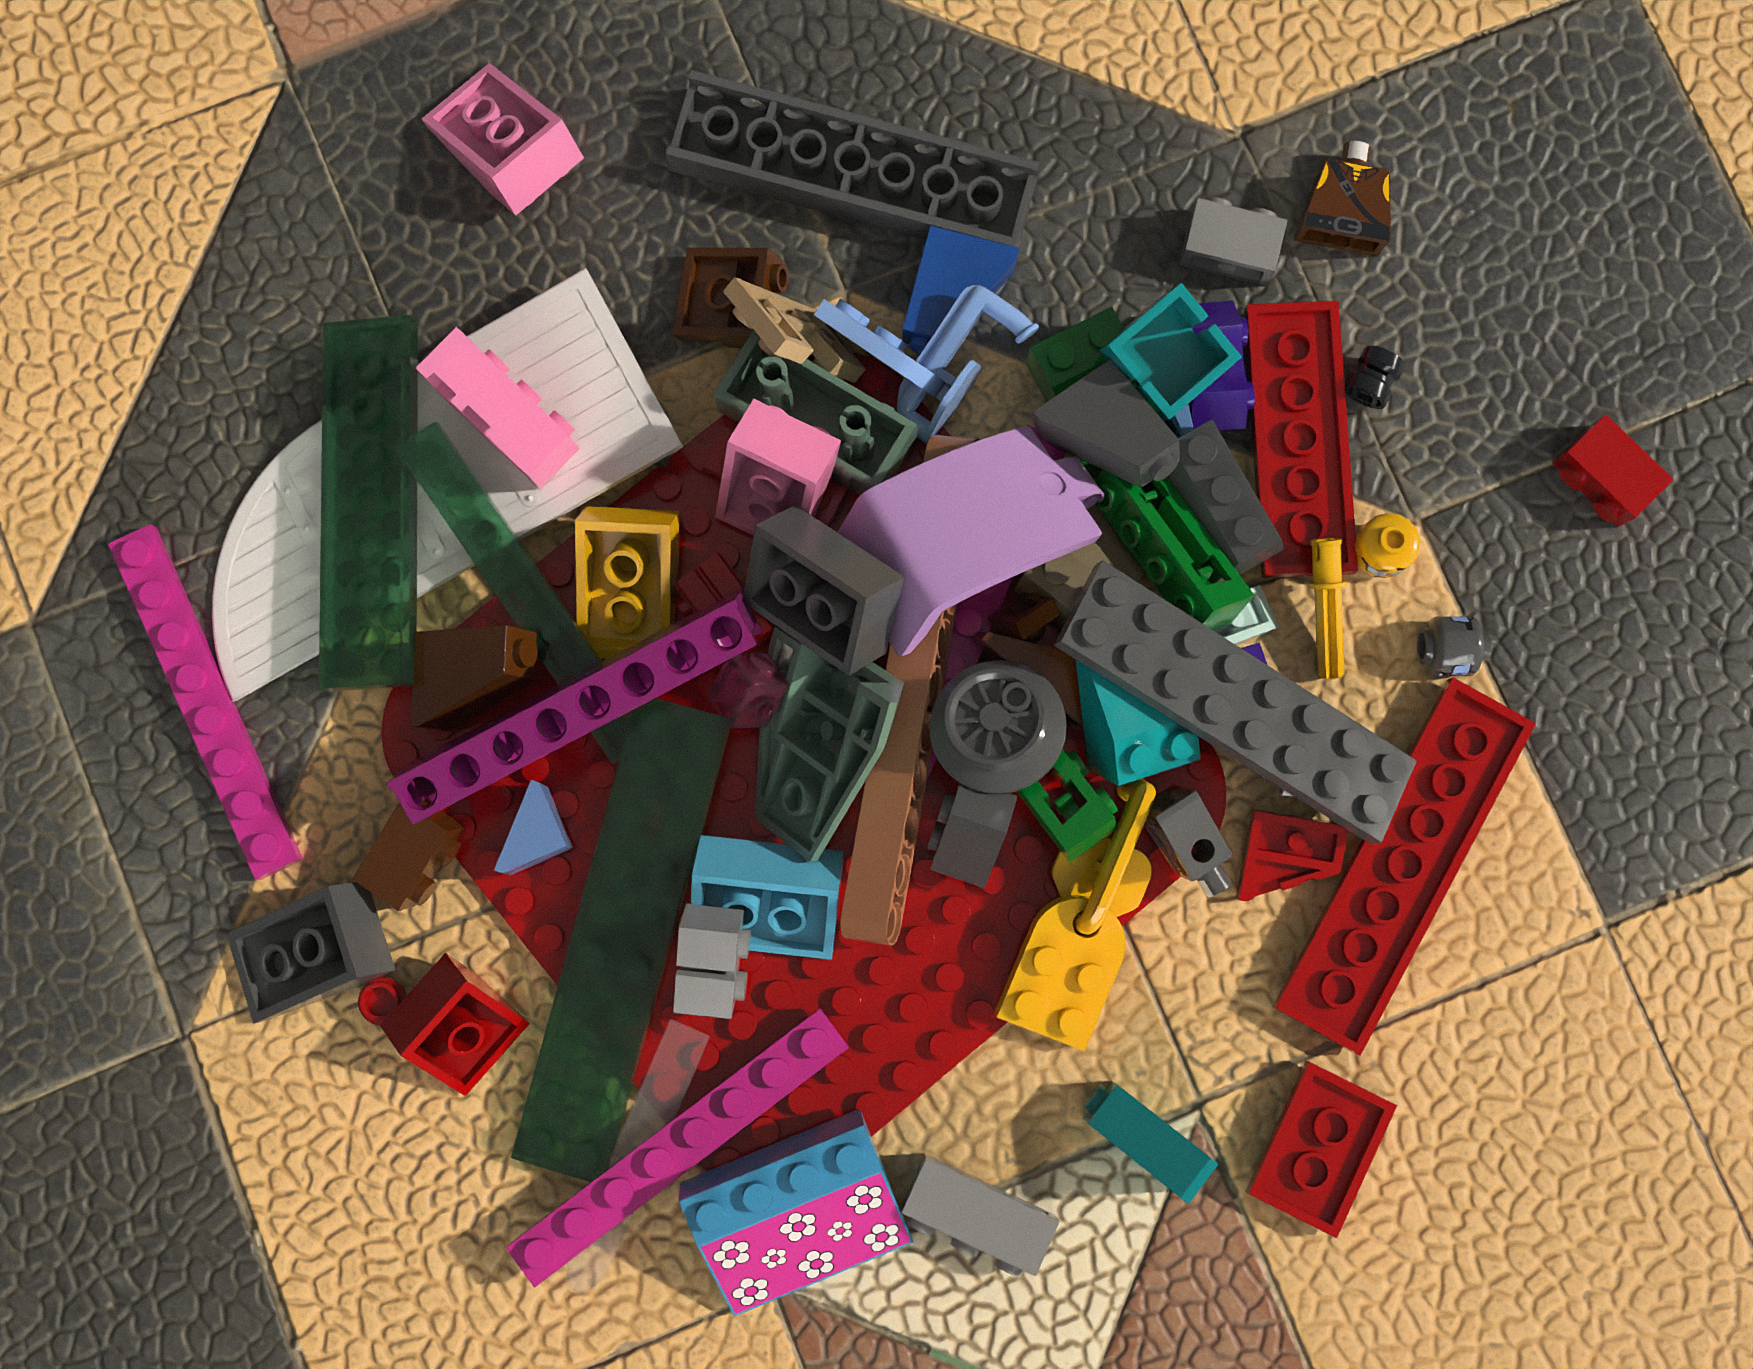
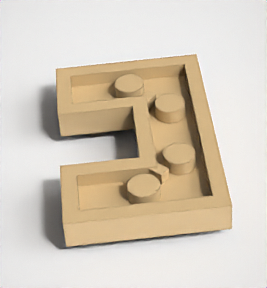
(791, 330)

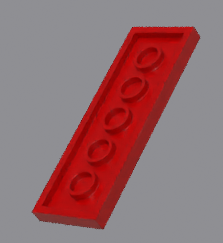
(1301, 431)

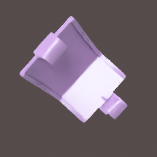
(972, 523)

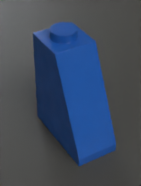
(946, 268)

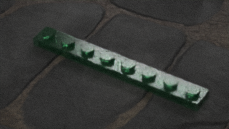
(505, 565)

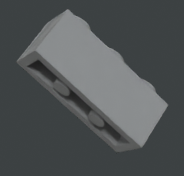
(979, 1217)

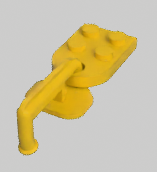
(1067, 975)

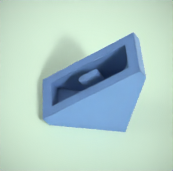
(534, 833)

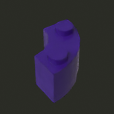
(1230, 394)

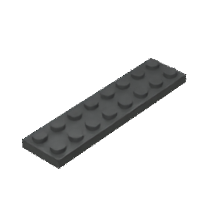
(1236, 702)

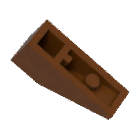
(1050, 662)

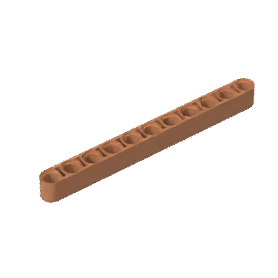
(898, 780)

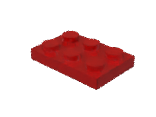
(1321, 1149)

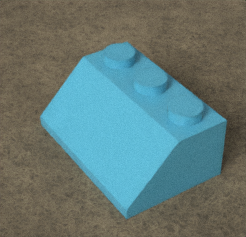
(783, 895)

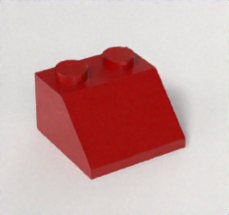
(453, 1025)

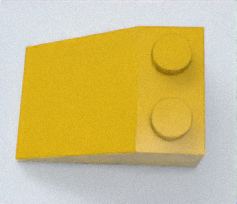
(625, 574)

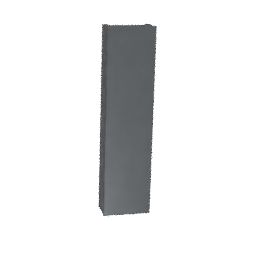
(848, 168)

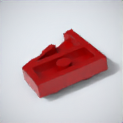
(1288, 851)

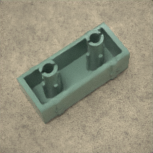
(871, 433)

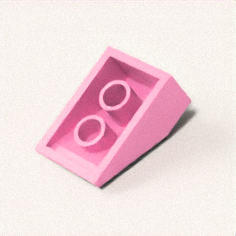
(504, 138)
(773, 466)

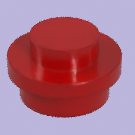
(380, 998)

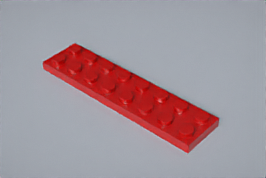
(1400, 883)

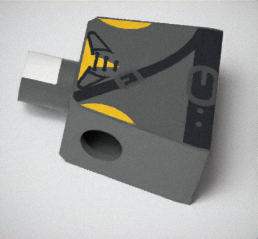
(1179, 821)

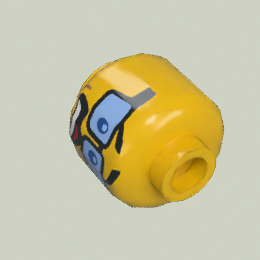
(1387, 545)

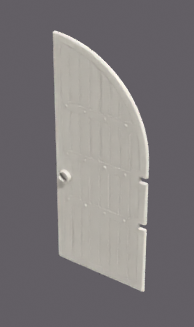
(560, 347)

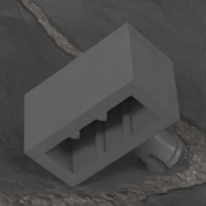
(971, 834)

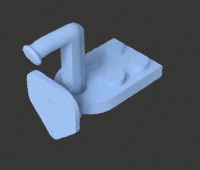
(928, 371)

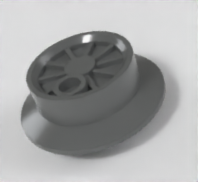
(998, 727)

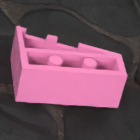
(499, 407)

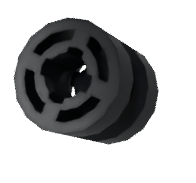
(1374, 377)

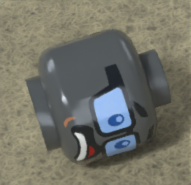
(1453, 646)

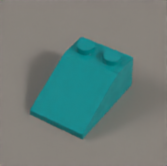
(1126, 735)

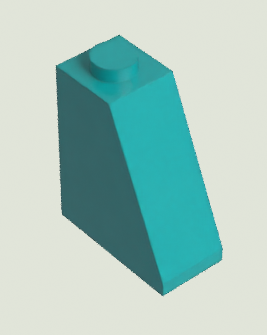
(1148, 1140)

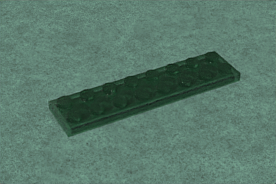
(368, 504)

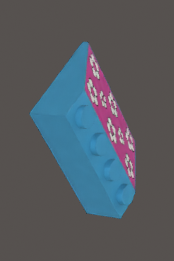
(794, 1213)

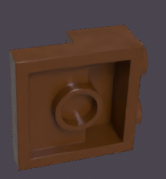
(702, 306)

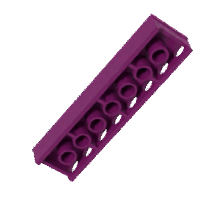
(577, 706)

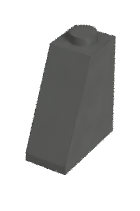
(1109, 427)

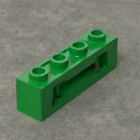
(1172, 549)
(1083, 825)

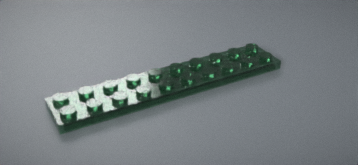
(621, 939)

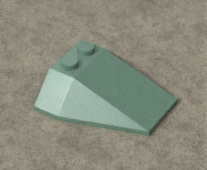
(819, 744)

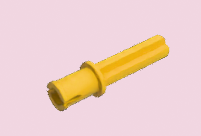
(1328, 606)

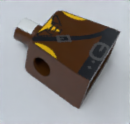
(1348, 204)

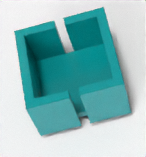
(1167, 355)

